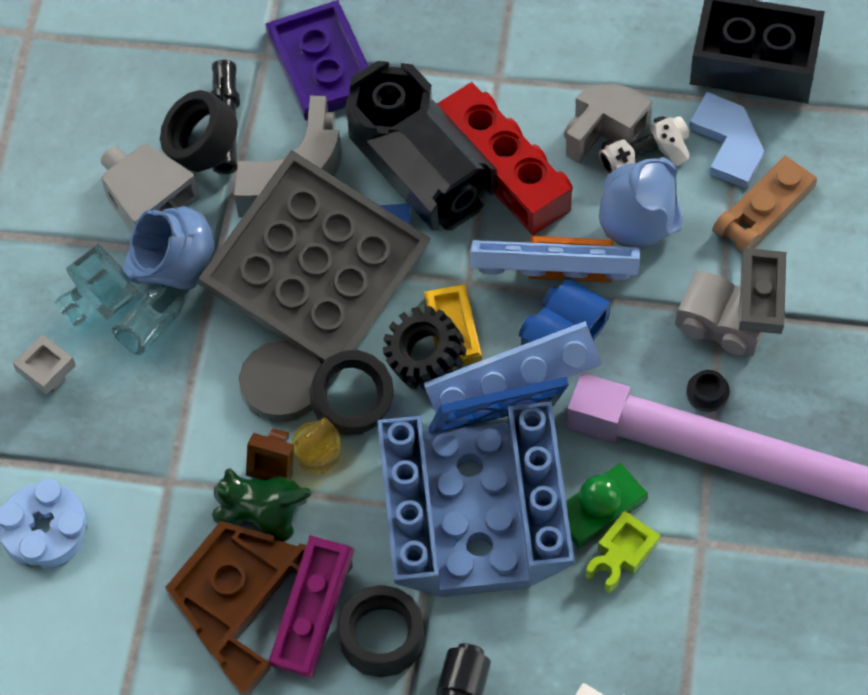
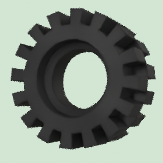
(410, 332)

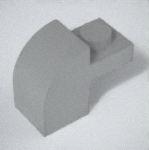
(607, 112)

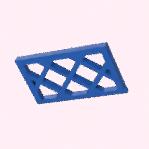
(495, 405)

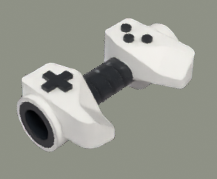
(666, 135)

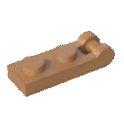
(765, 204)

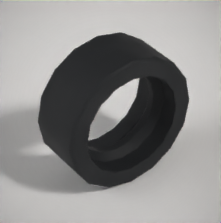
(212, 144)
(373, 368)
(375, 599)

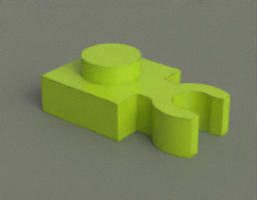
(623, 546)

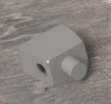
(145, 182)

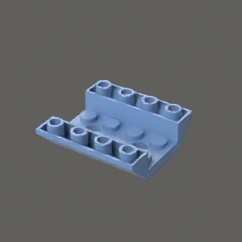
(510, 504)

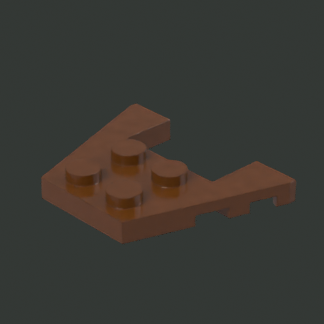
(225, 590)

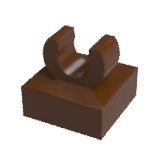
(270, 456)

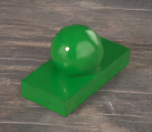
(602, 503)

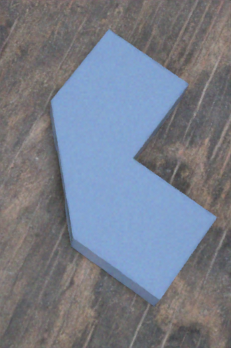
(741, 147)

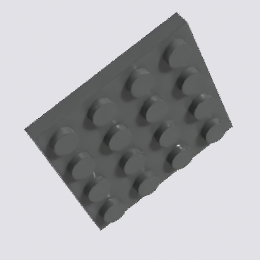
(314, 260)

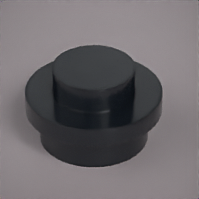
(708, 391)

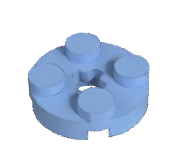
(45, 501)

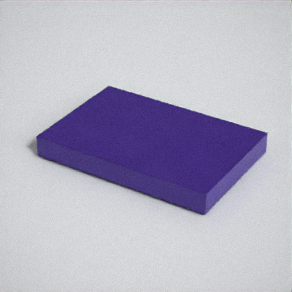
(317, 54)

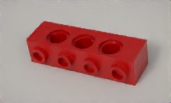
(532, 204)

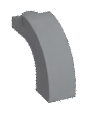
(319, 146)

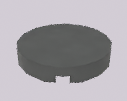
(278, 381)

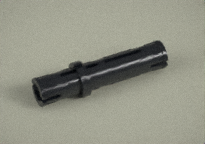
(225, 89)

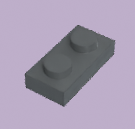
(762, 291)

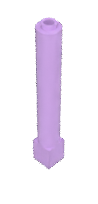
(610, 412)

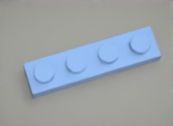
(572, 260)
(538, 361)

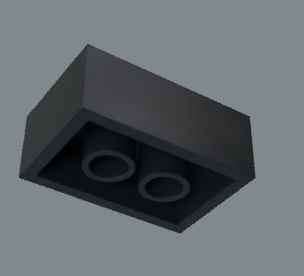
(757, 48)

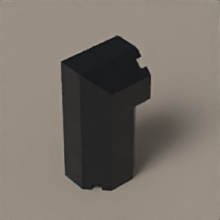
(417, 145)

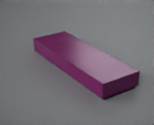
(311, 606)

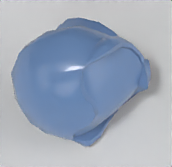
(641, 203)
(169, 248)

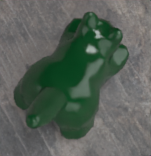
(259, 502)

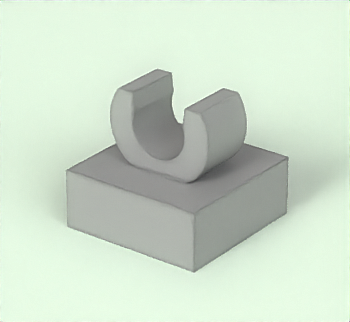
(44, 364)

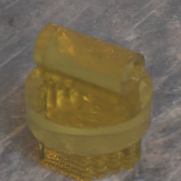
(317, 446)

